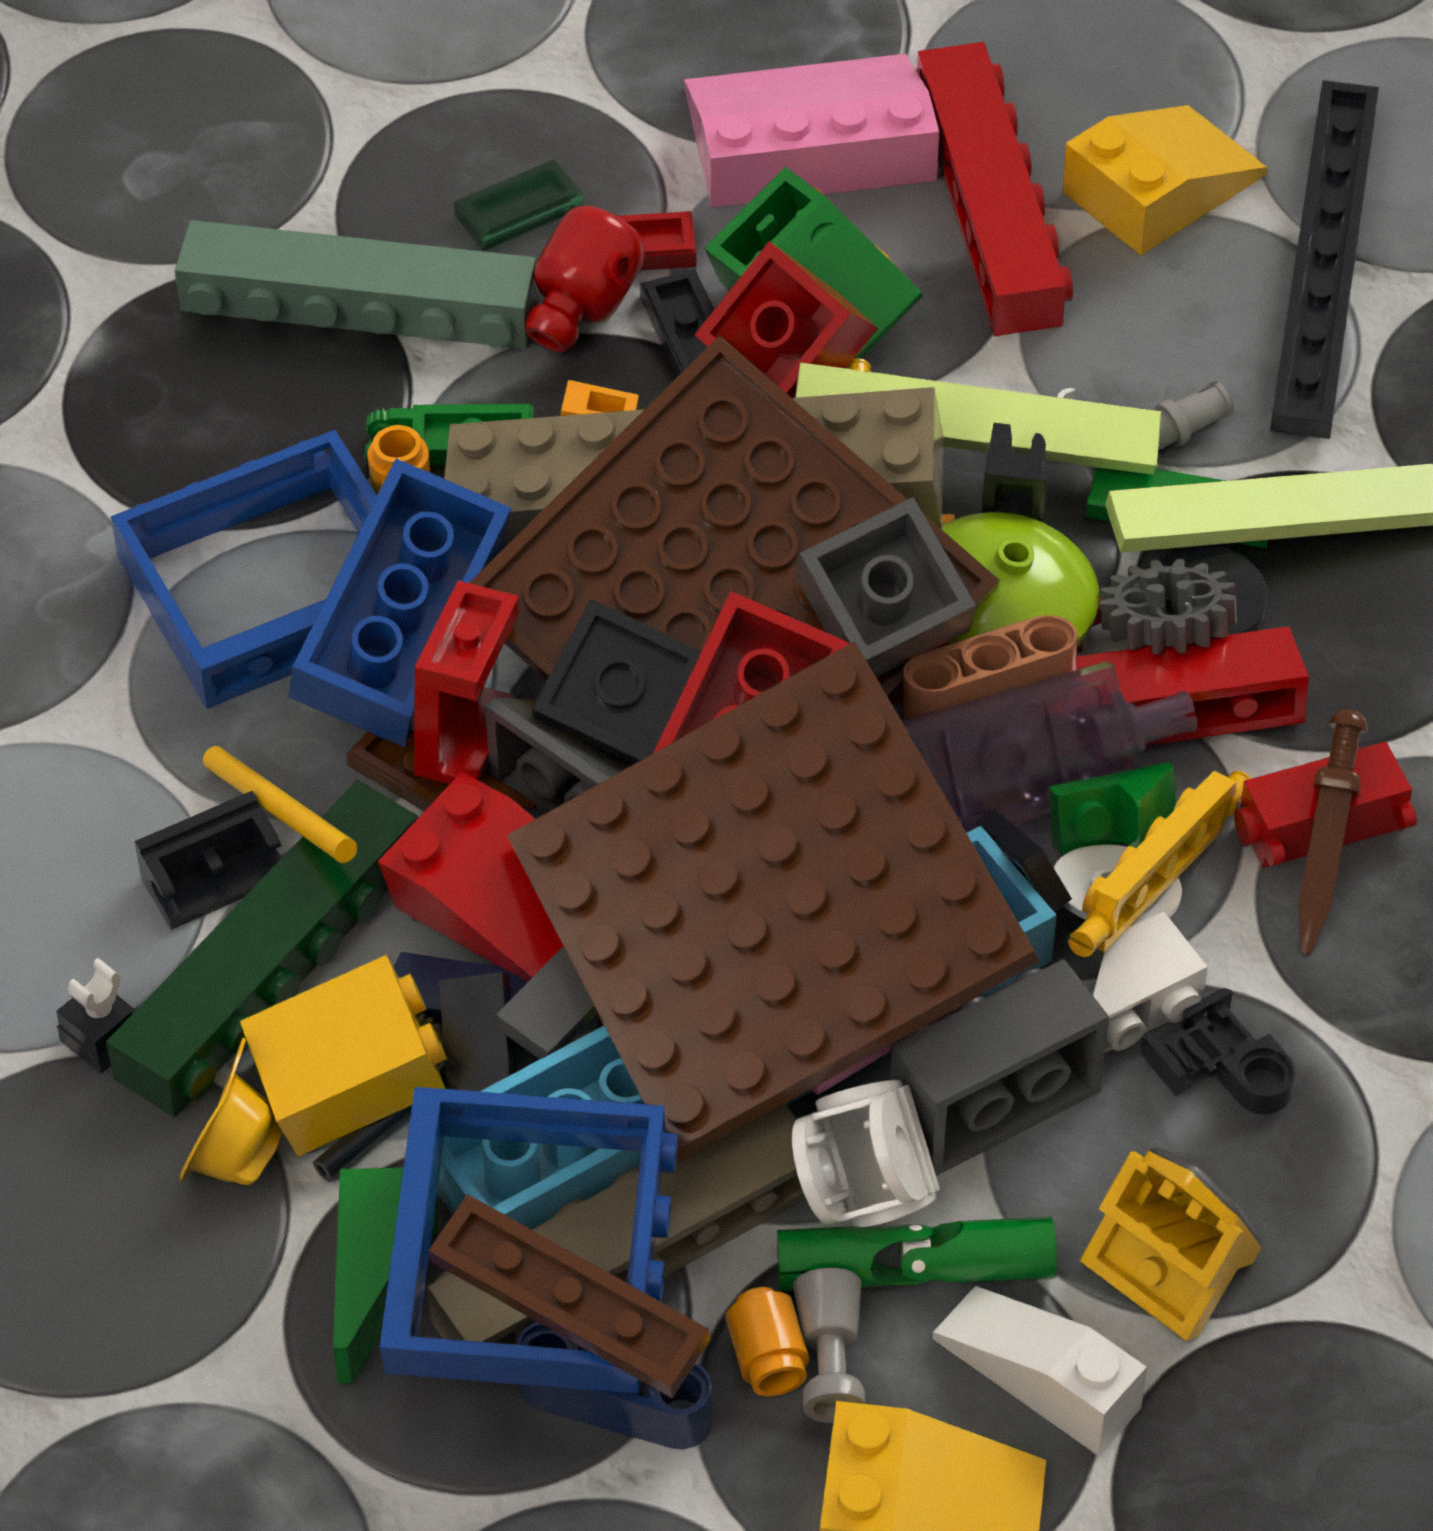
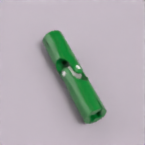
(948, 1252)

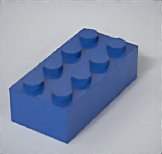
(390, 596)

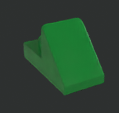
(1111, 807)

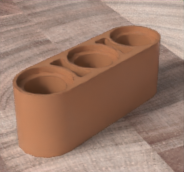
(989, 664)

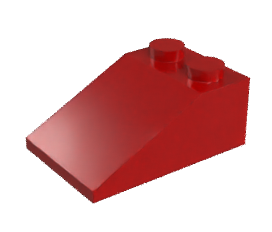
(467, 881)

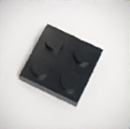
(616, 683)

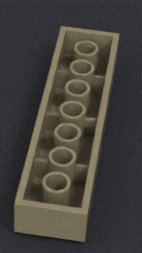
(537, 458)

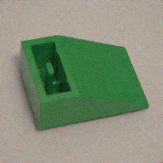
(823, 242)

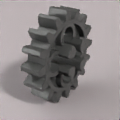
(1199, 606)

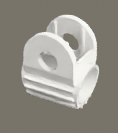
(864, 1156)

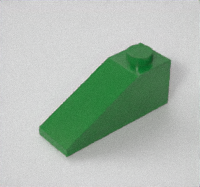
(363, 1262)

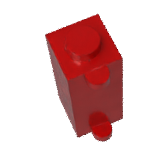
(1281, 806)

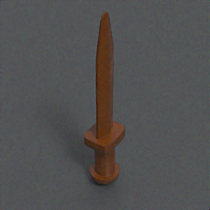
(1336, 787)

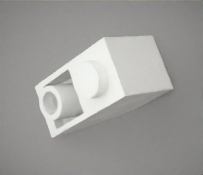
(1148, 980)

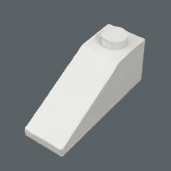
(1048, 1364)

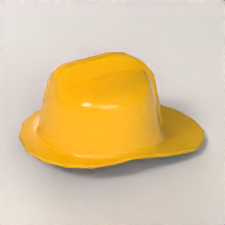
(237, 1136)

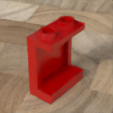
(451, 682)

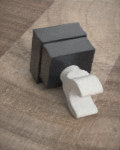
(93, 1016)

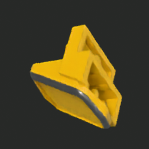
(1170, 1240)

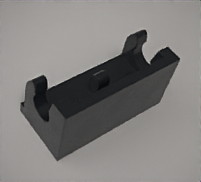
(1014, 480)
(208, 859)

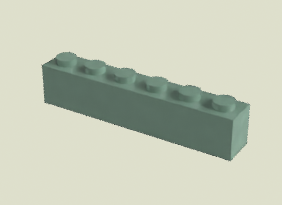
(356, 284)

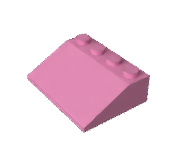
(826, 122)

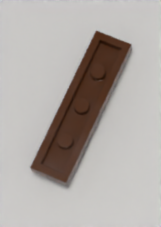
(570, 1295)

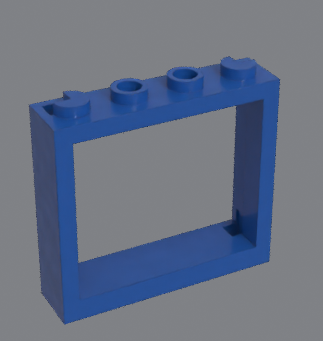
(215, 504)
(527, 1120)

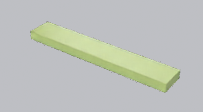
(1072, 429)
(1271, 508)

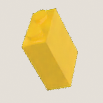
(344, 1054)

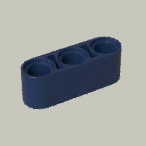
(631, 1414)

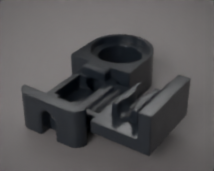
(1224, 1042)

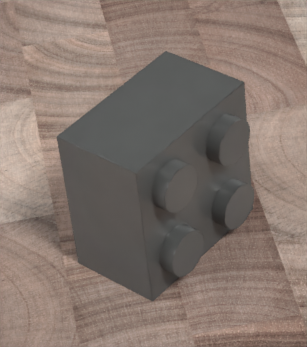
(887, 587)

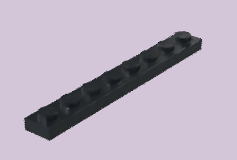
(1325, 261)

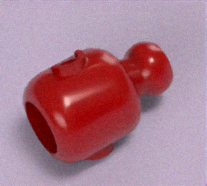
(582, 275)

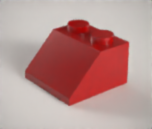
(786, 318)

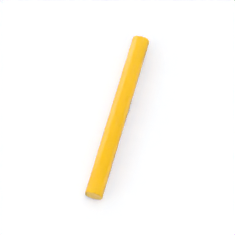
(281, 804)

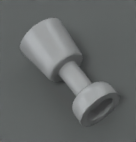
(829, 1324)

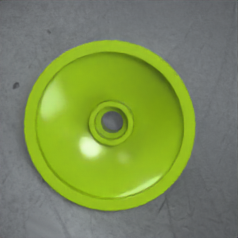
(1036, 569)

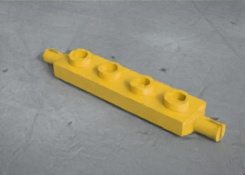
(1157, 862)

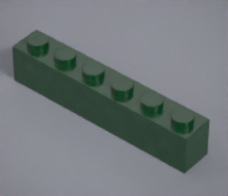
(256, 956)

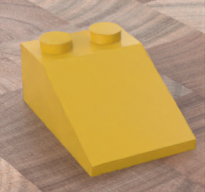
(1155, 172)
(925, 1475)

